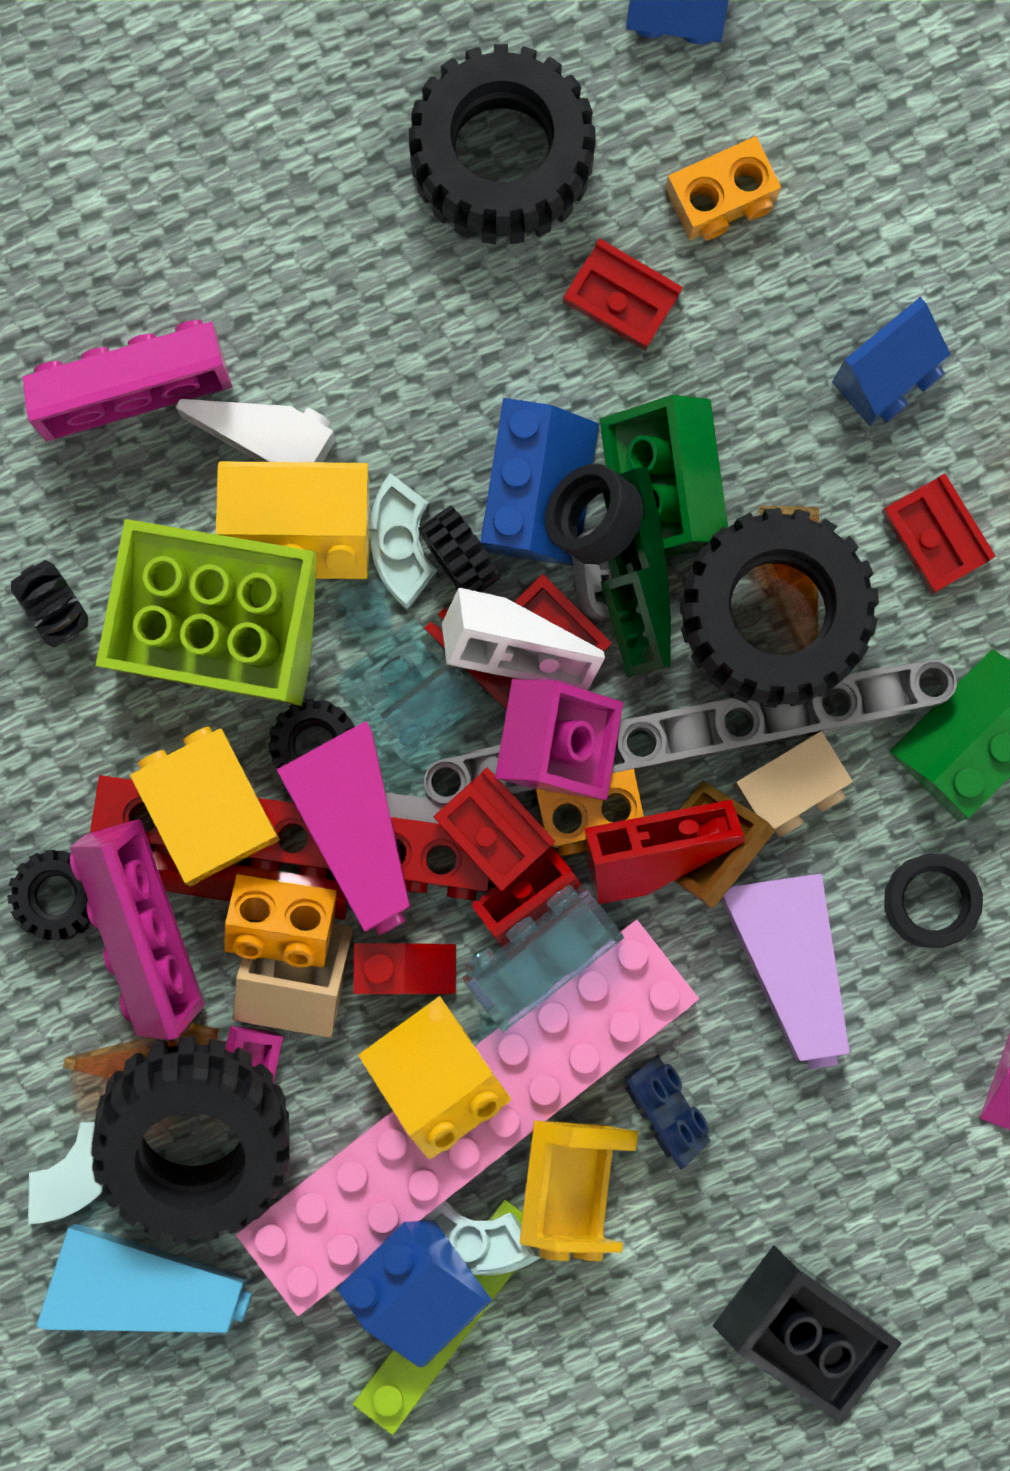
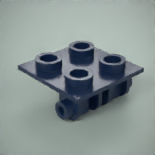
(679, 1128)

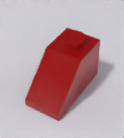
(404, 968)

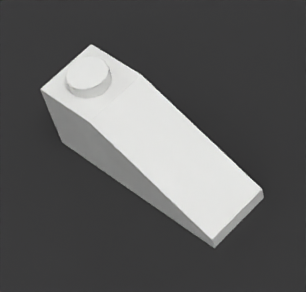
(263, 430)
(510, 641)

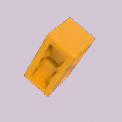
(715, 179)
(621, 784)
(283, 910)

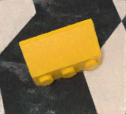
(300, 507)

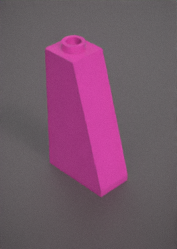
(350, 819)

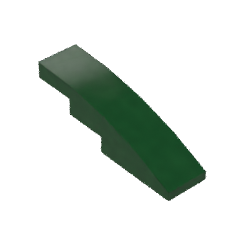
(640, 588)

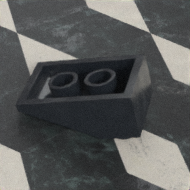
(806, 1334)

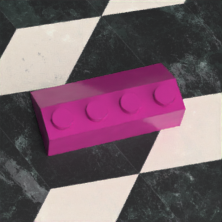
(125, 380)
(137, 930)

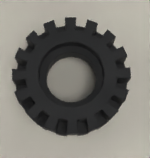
(459, 551)
(297, 719)
(26, 904)

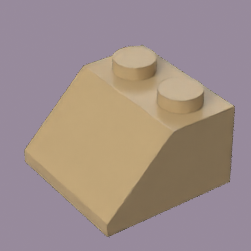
(292, 996)

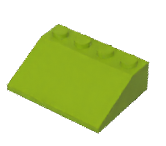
(211, 612)

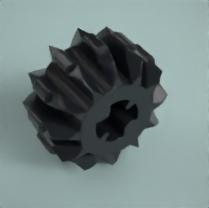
(49, 603)

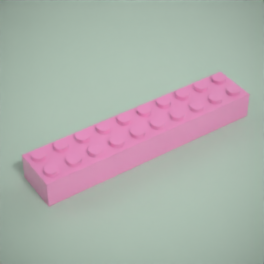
(543, 1061)

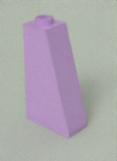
(793, 958)

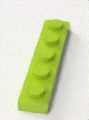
(399, 1382)

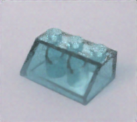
(541, 956)

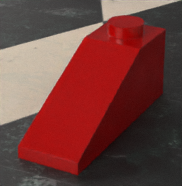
(653, 850)

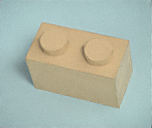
(794, 783)

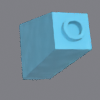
(129, 1286)

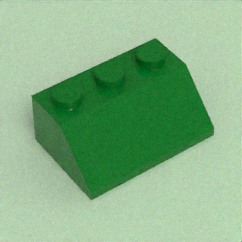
(682, 458)
(964, 743)

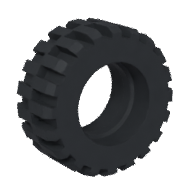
(509, 83)
(820, 556)
(183, 1197)

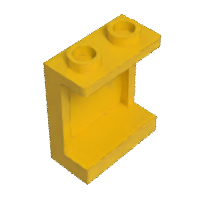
(203, 805)
(434, 1078)
(570, 1189)

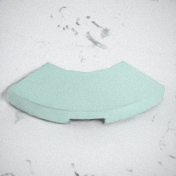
(397, 543)
(67, 1184)
(484, 1245)

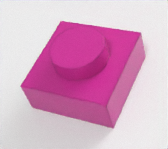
(261, 1044)

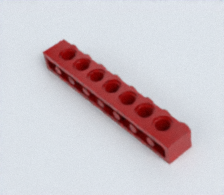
(119, 801)

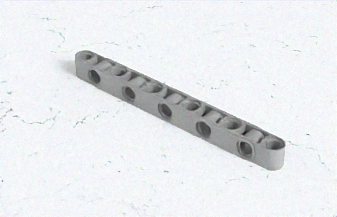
(701, 729)

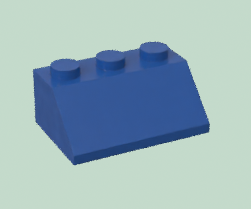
(531, 456)

